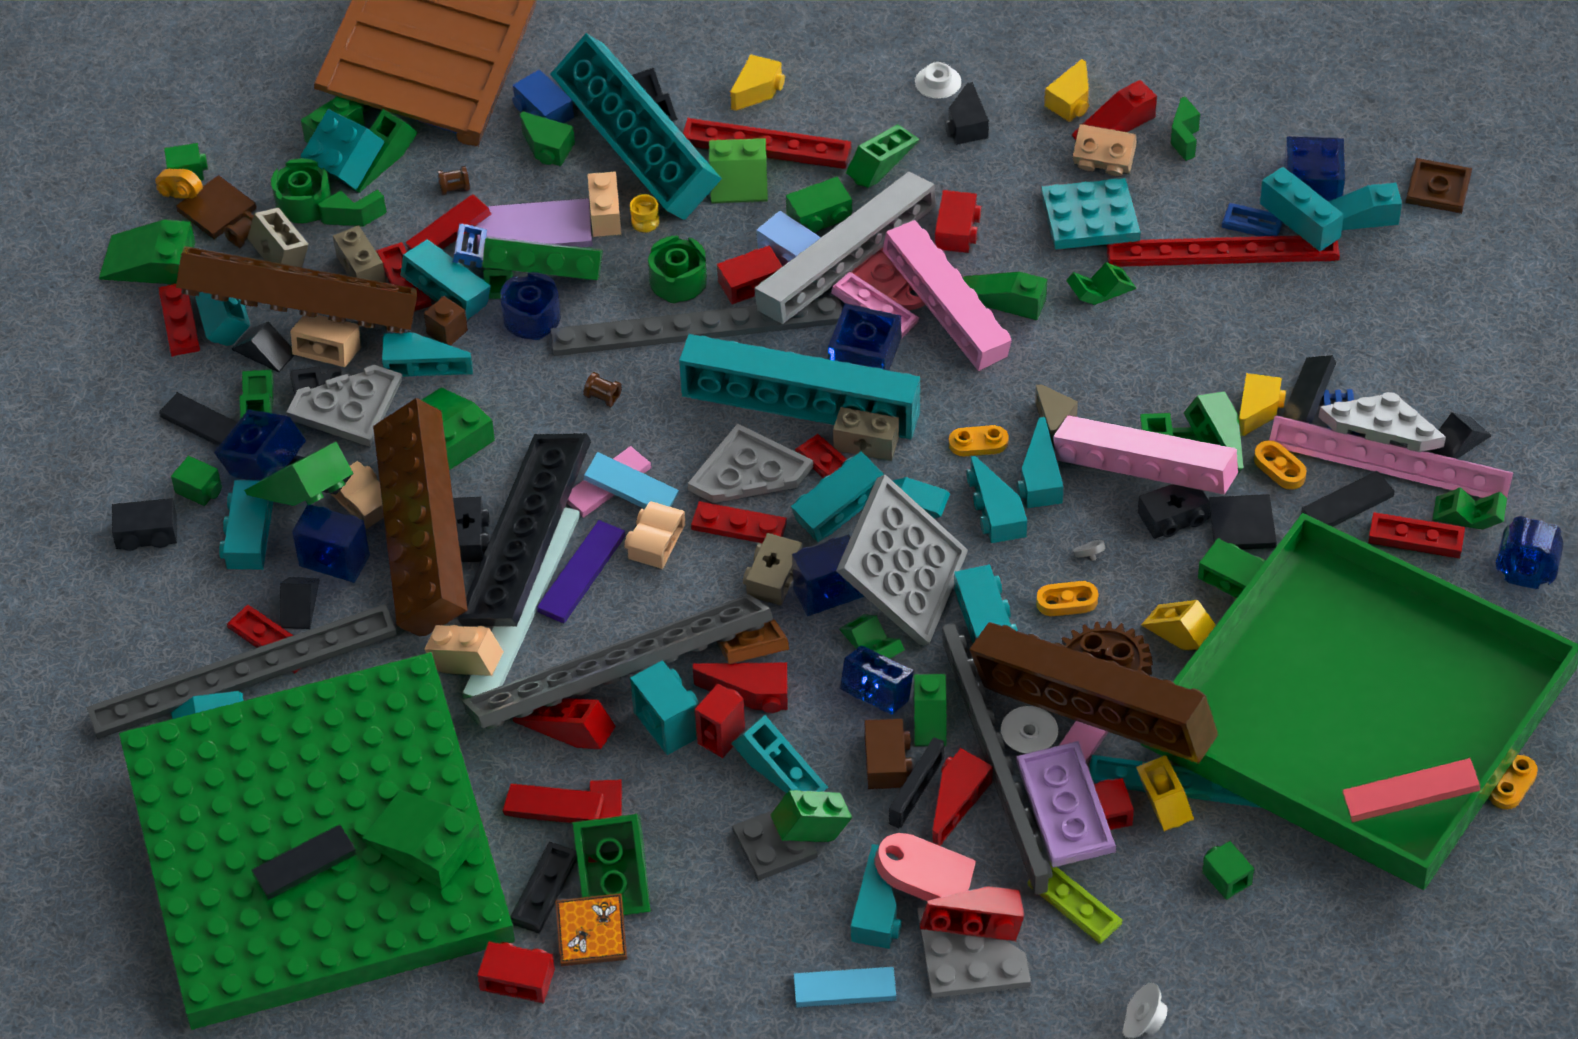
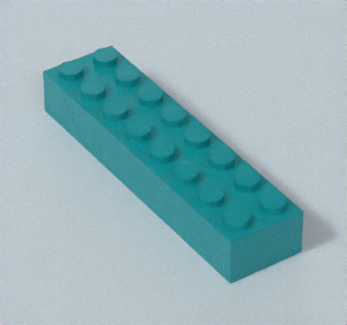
(635, 127)
(794, 383)

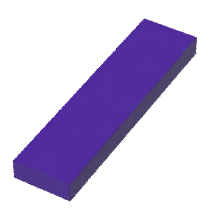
(581, 571)

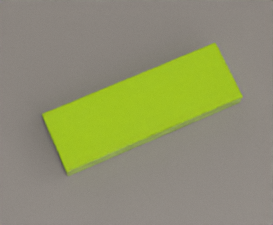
(1080, 906)

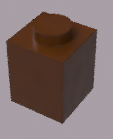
(445, 321)

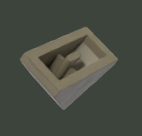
(1054, 407)

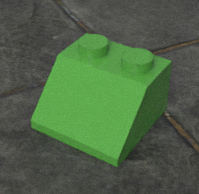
(742, 170)

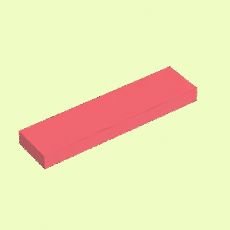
(1411, 790)

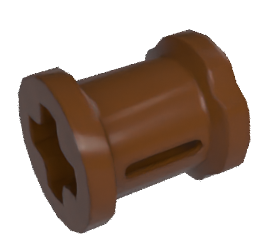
(461, 174)
(240, 230)
(602, 389)

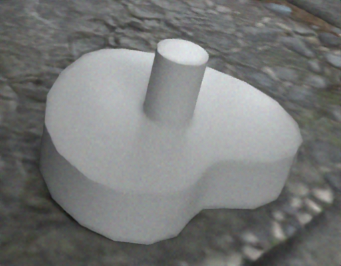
(1089, 549)

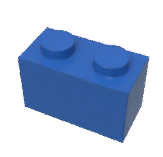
(542, 97)

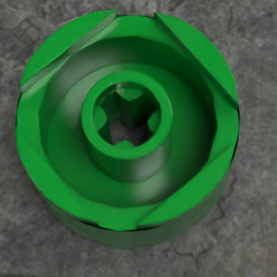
(300, 189)
(677, 269)

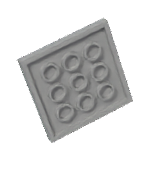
(902, 560)

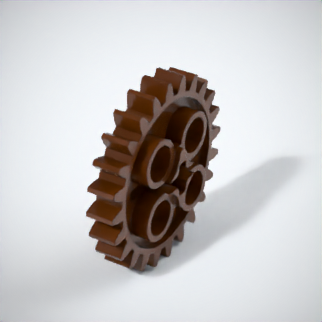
(1113, 645)

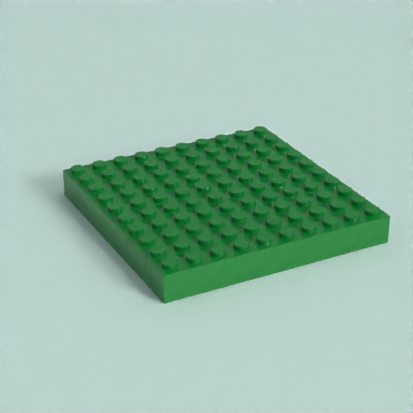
(1364, 672)
(267, 776)

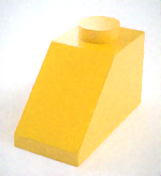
(756, 82)
(1069, 93)
(1260, 401)
(1181, 623)
(1165, 793)

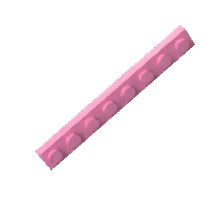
(1390, 458)

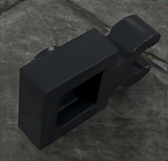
(311, 377)

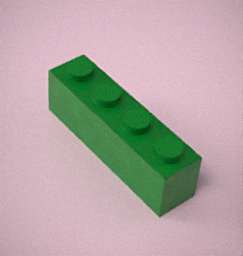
(542, 258)

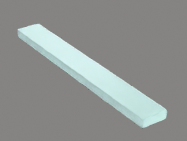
(512, 637)

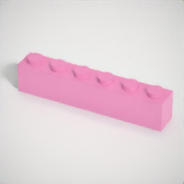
(947, 295)
(1146, 454)

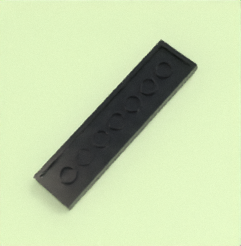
(525, 530)

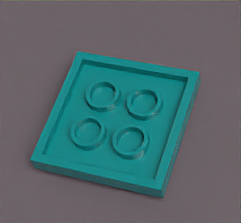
(1090, 213)

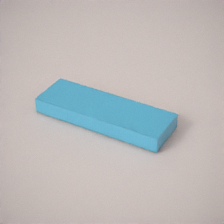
(628, 482)
(845, 987)

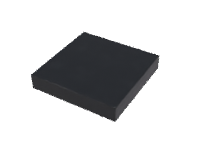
(1243, 521)

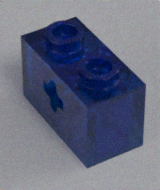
(876, 679)

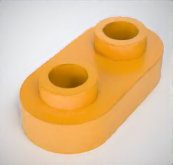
(178, 183)
(978, 440)
(1282, 465)
(1066, 598)
(1516, 781)

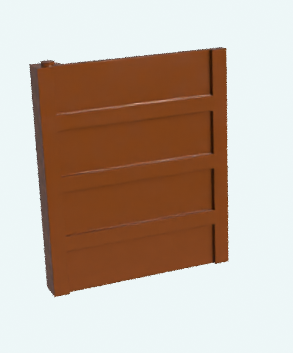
(427, 58)

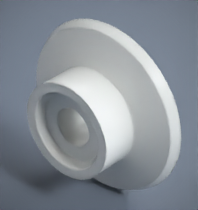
(938, 80)
(1029, 720)
(1144, 1012)

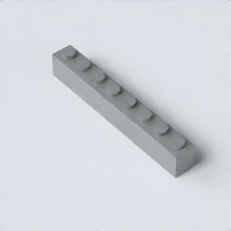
(843, 248)

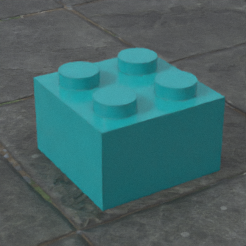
(343, 148)
(664, 706)

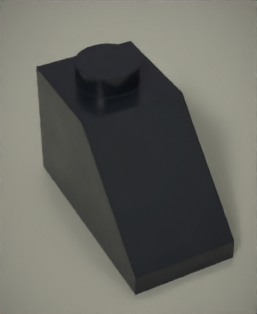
(967, 117)

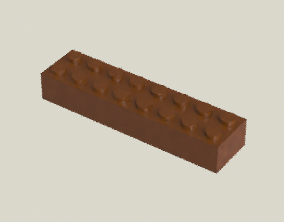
(296, 288)
(419, 518)
(1095, 691)

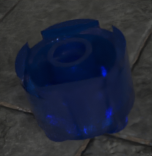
(530, 305)
(1530, 552)

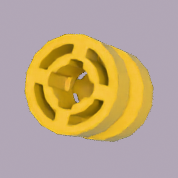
(644, 213)

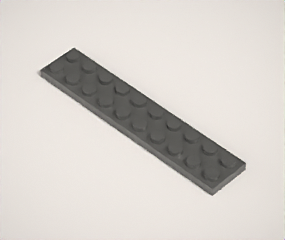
(612, 662)

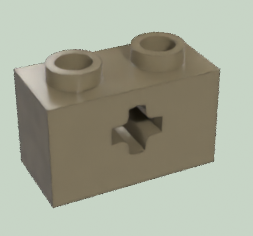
(277, 238)
(358, 255)
(866, 432)
(772, 569)

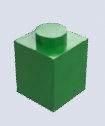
(187, 158)
(196, 481)
(1227, 869)

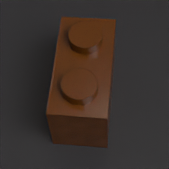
(886, 753)

